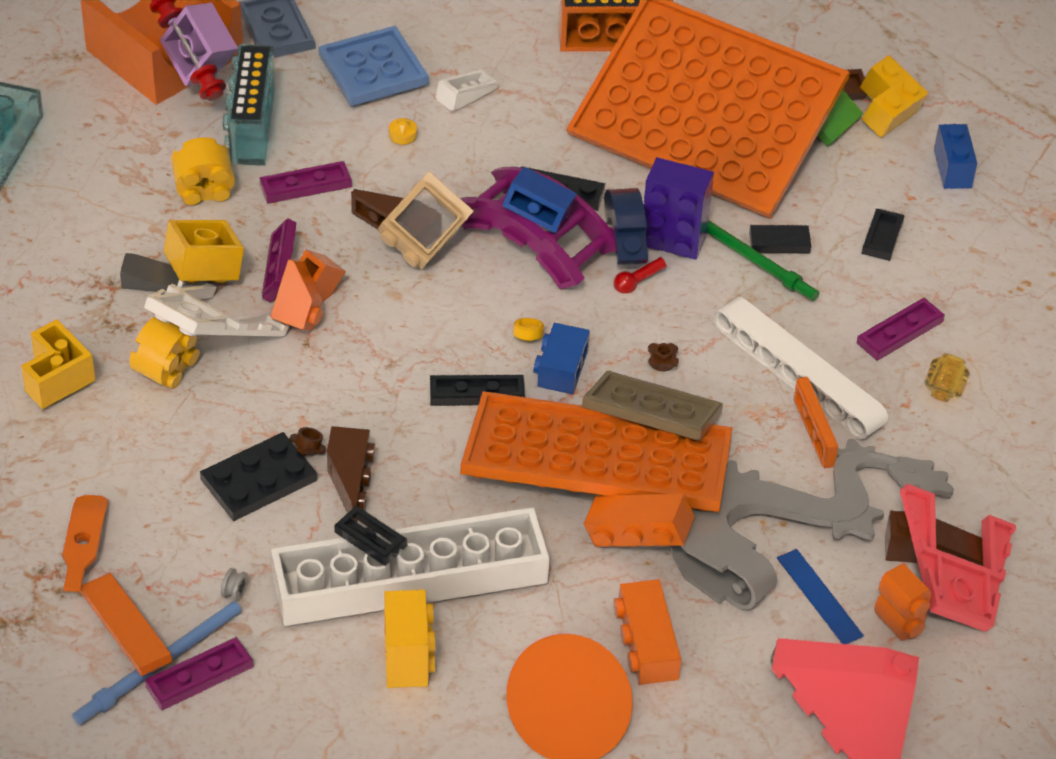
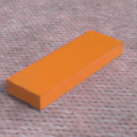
(815, 422)

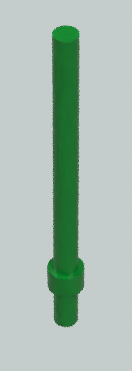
(789, 279)

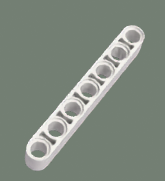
(792, 360)

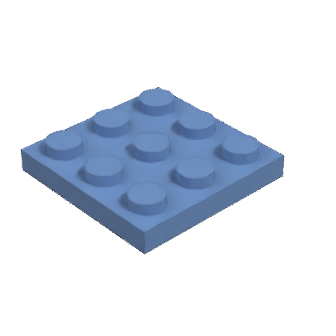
(373, 65)

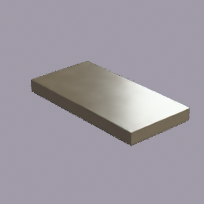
(652, 405)

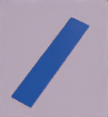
(820, 597)

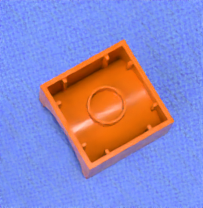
(132, 48)

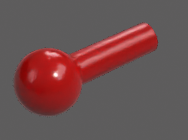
(626, 282)

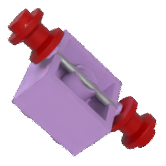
(196, 44)

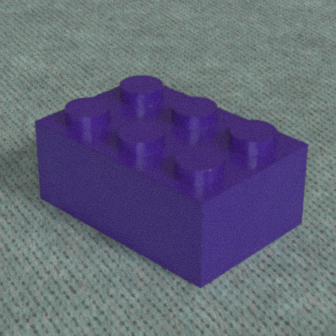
(677, 207)

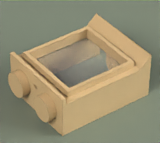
(424, 221)

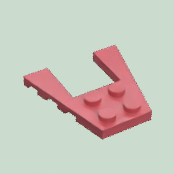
(958, 586)

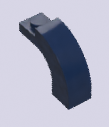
(627, 214)

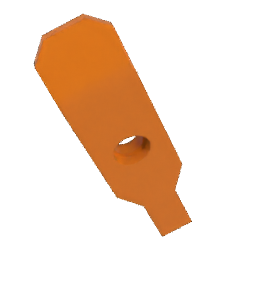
(84, 525)

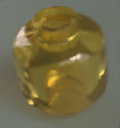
(947, 377)

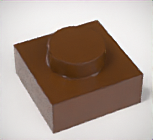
(853, 84)

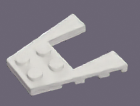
(183, 308)

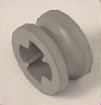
(234, 584)

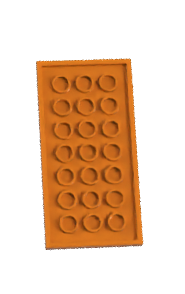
(592, 451)

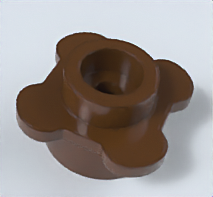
(663, 356)
(308, 441)

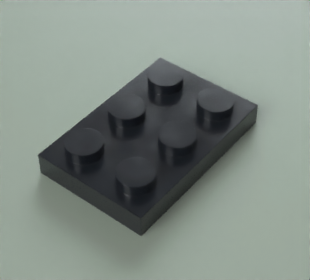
(258, 476)

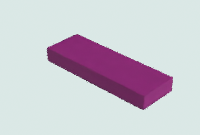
(305, 182)
(278, 254)
(900, 329)
(199, 673)

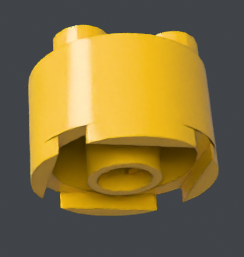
(202, 171)
(163, 352)

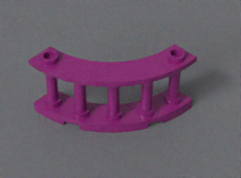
(551, 255)

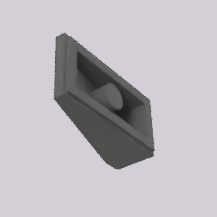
(146, 273)

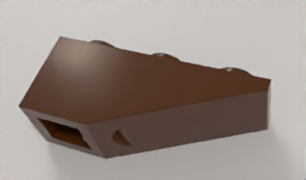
(347, 464)

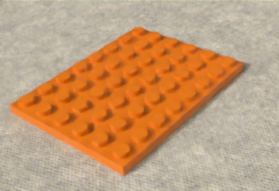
(709, 100)

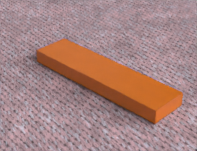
(126, 624)

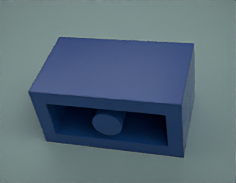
(955, 156)
(539, 199)
(562, 358)

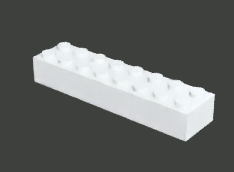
(442, 557)

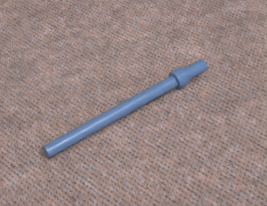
(106, 698)

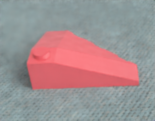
(854, 691)

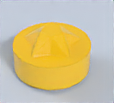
(402, 131)
(528, 329)

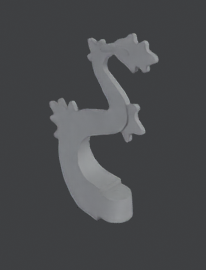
(727, 563)

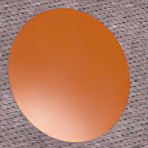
(569, 698)

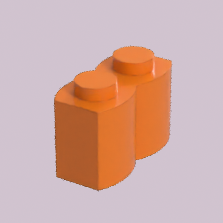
(903, 602)

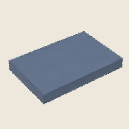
(277, 25)

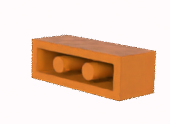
(639, 520)
(648, 632)

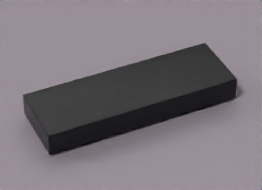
(467, 389)

